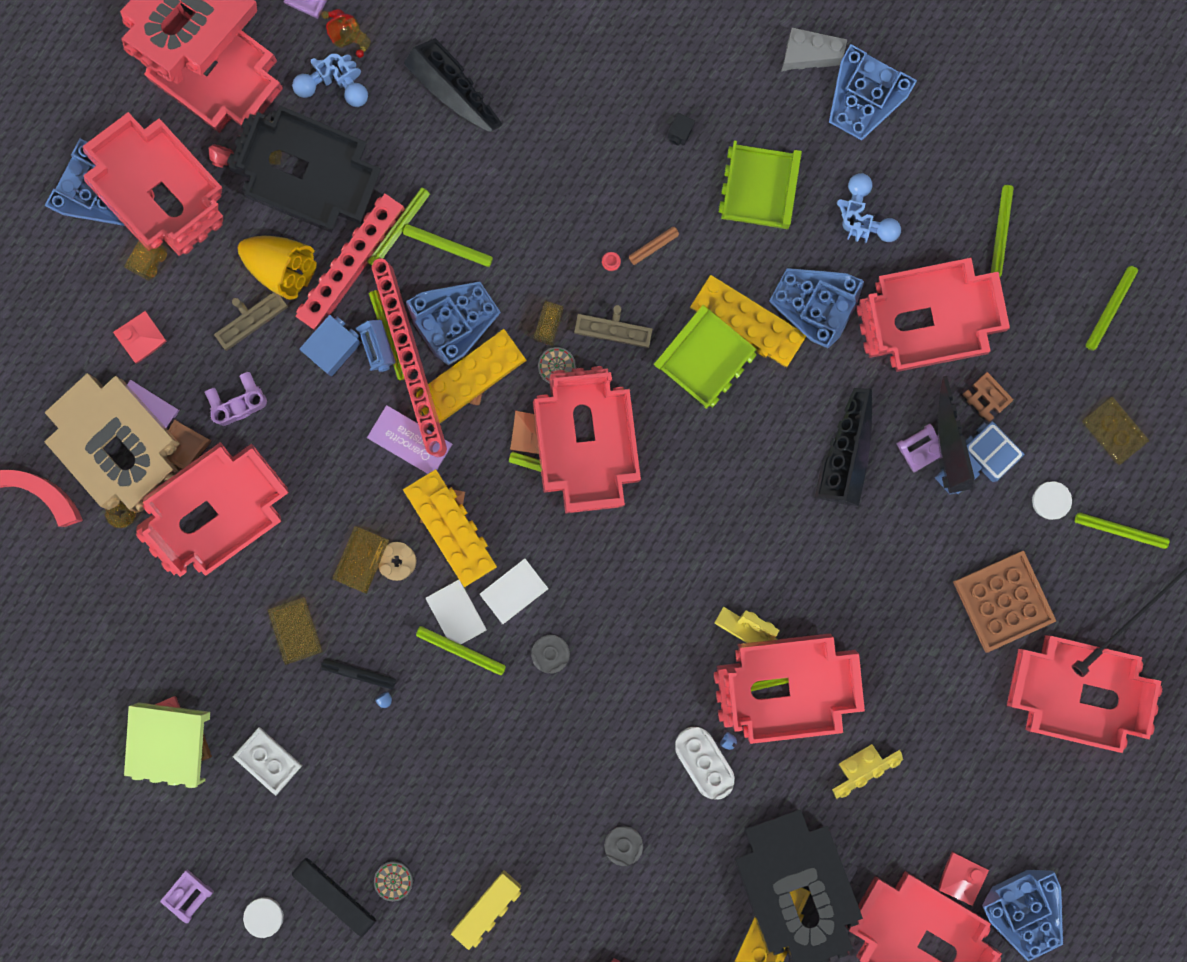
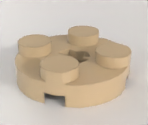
(405, 554)

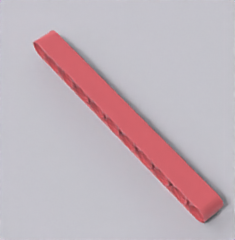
(414, 364)

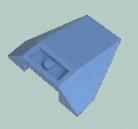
(866, 93)
(74, 196)
(817, 302)
(452, 318)
(1028, 912)

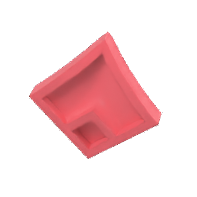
(140, 337)
(962, 878)

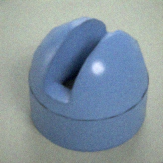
(384, 700)
(728, 740)

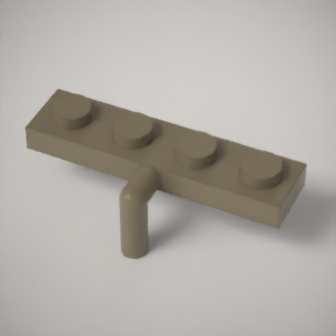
(250, 319)
(613, 330)

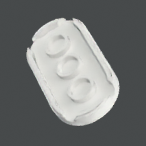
(704, 763)

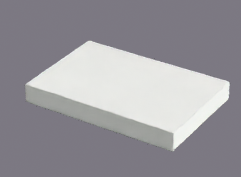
(513, 591)
(456, 613)
(267, 761)

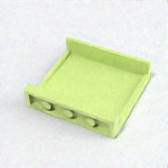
(165, 744)

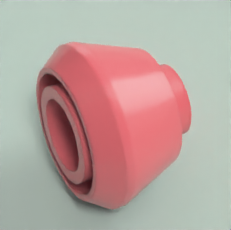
(219, 155)

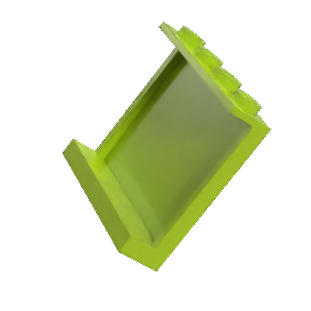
(760, 186)
(706, 357)

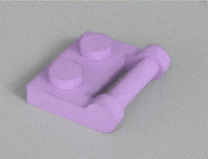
(924, 454)
(182, 891)

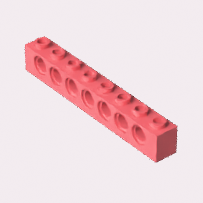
(350, 273)

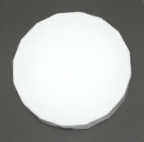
(1052, 500)
(263, 917)

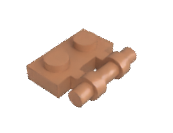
(992, 393)

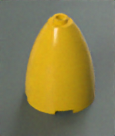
(268, 262)

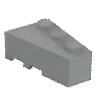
(812, 49)

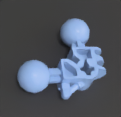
(355, 93)
(860, 186)

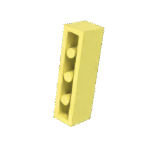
(486, 910)

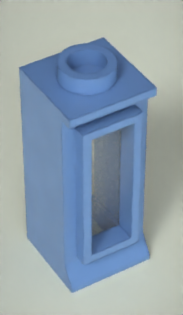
(376, 345)

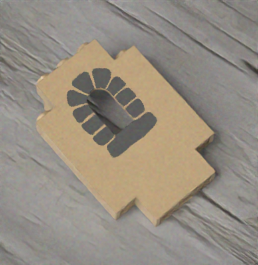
(89, 419)

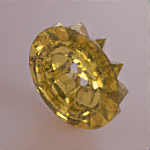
(126, 518)

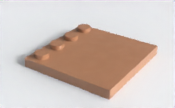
(1004, 601)

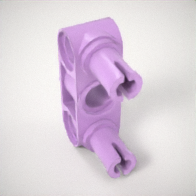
(238, 407)

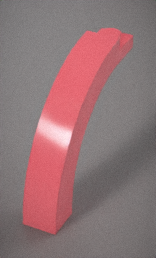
(54, 497)

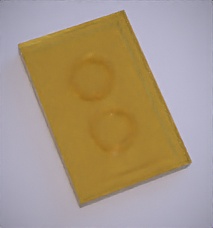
(1115, 430)
(360, 559)
(295, 631)

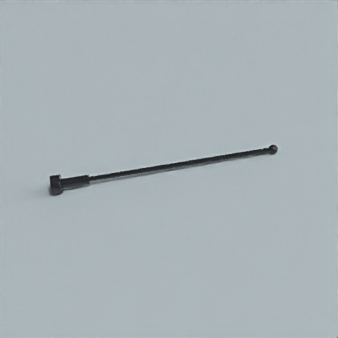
(1081, 667)

